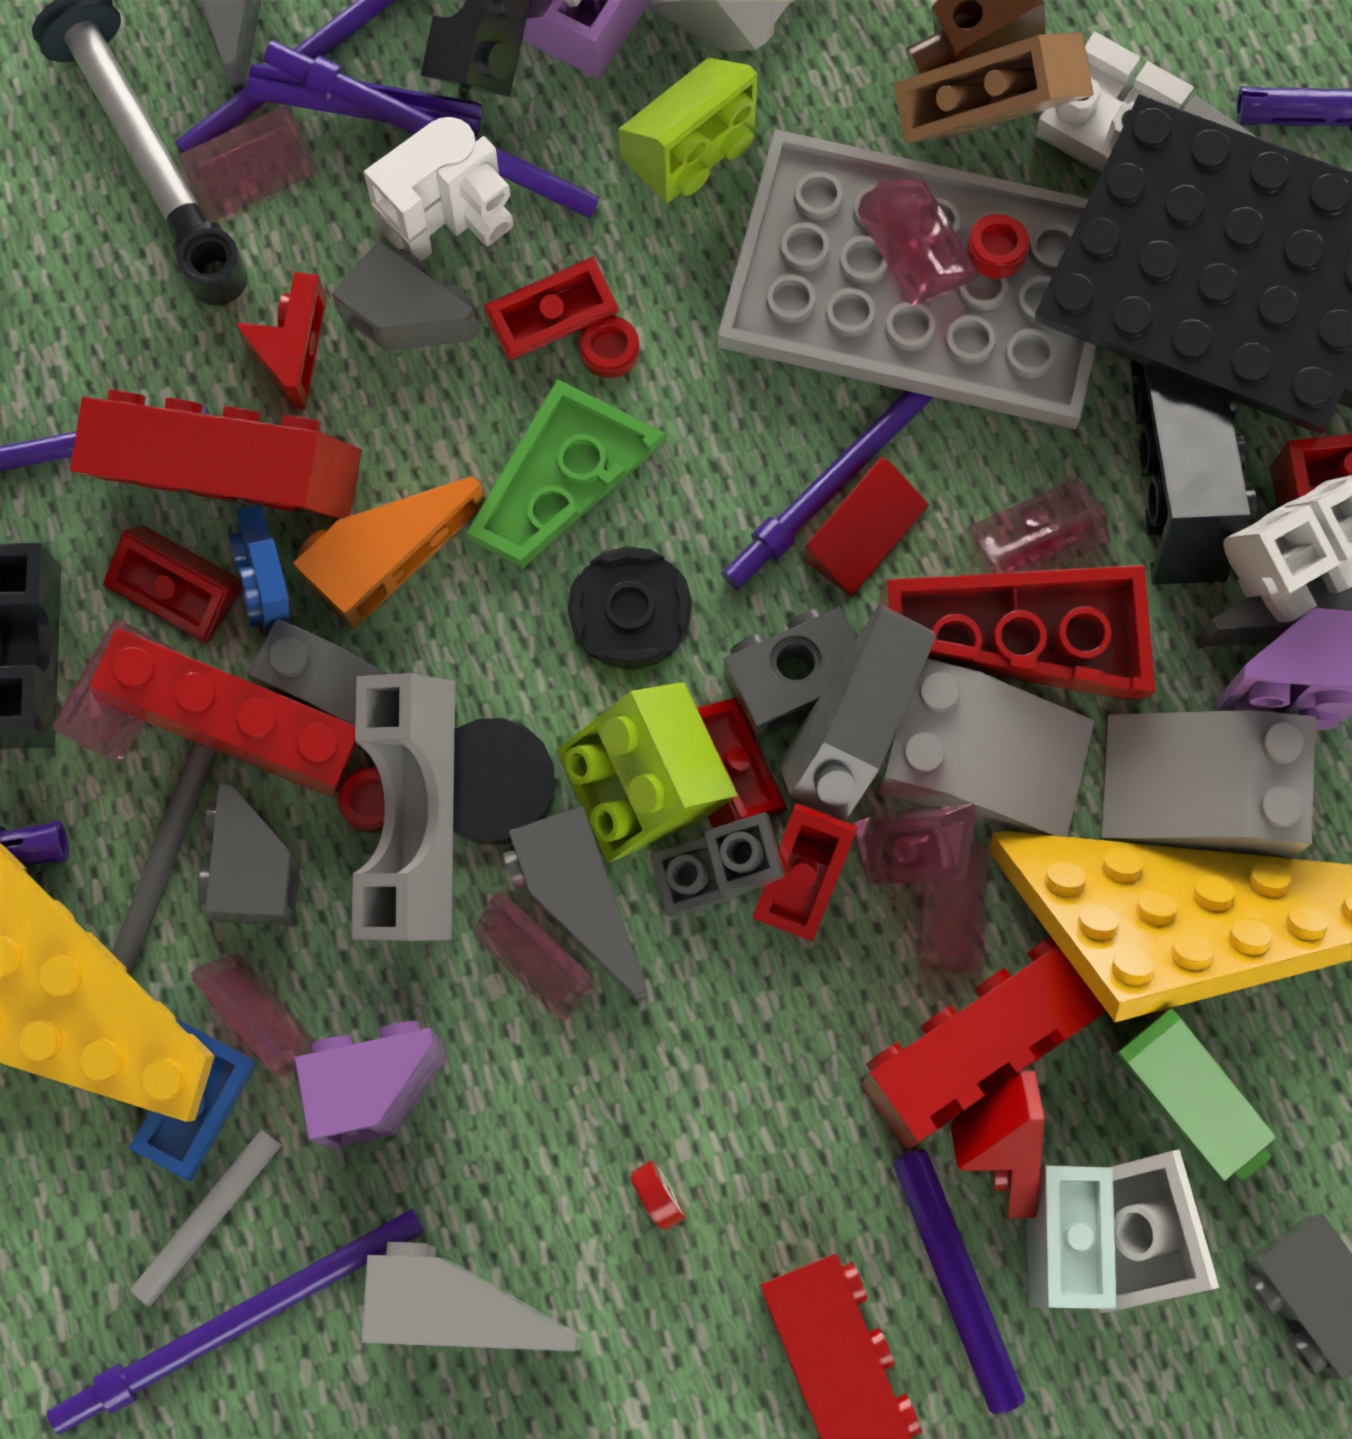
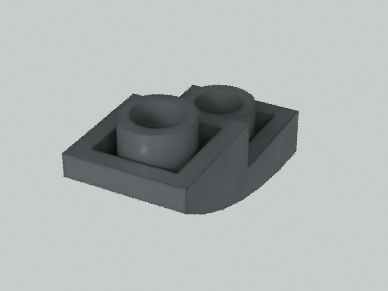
(718, 866)

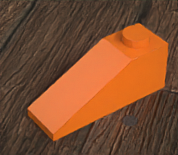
(377, 550)

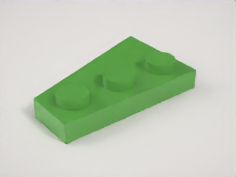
(559, 472)

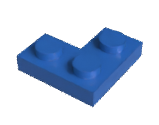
(260, 570)
(183, 1144)

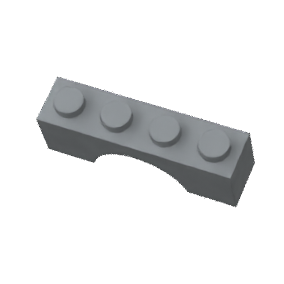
(409, 734)

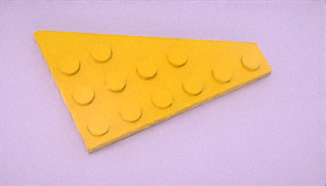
(1178, 922)
(79, 1013)

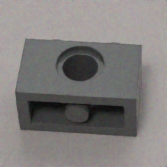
(763, 692)

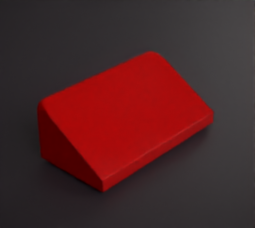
(550, 308)
(865, 527)
(171, 582)
(743, 764)

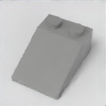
(989, 747)
(1210, 781)
(439, 1303)

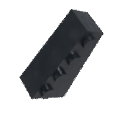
(1195, 476)

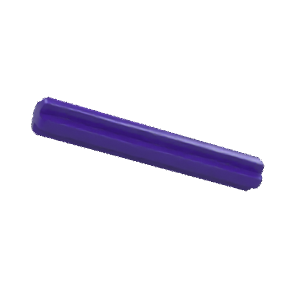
(276, 86)
(959, 1282)

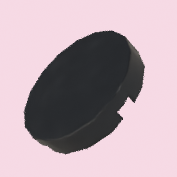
(631, 631)
(499, 780)

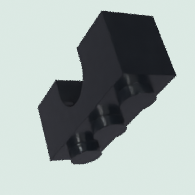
(477, 45)
(28, 645)

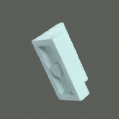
(1072, 1240)

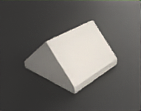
(1157, 1233)

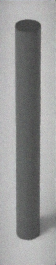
(163, 855)

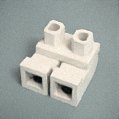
(1092, 124)
(439, 181)
(1295, 547)

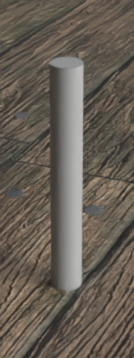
(205, 1218)

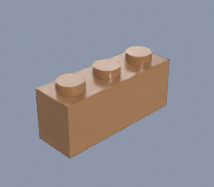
(994, 87)

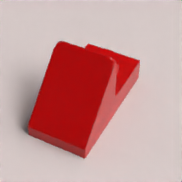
(291, 348)
(811, 860)
(1007, 1138)

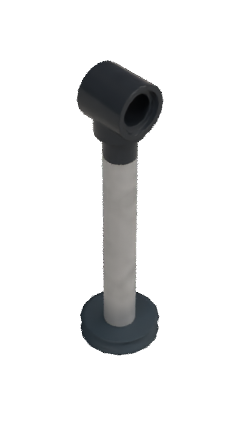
(82, 33)

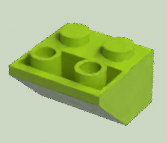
(692, 128)
(646, 770)

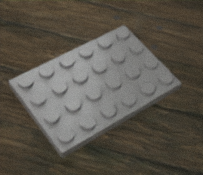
(826, 301)

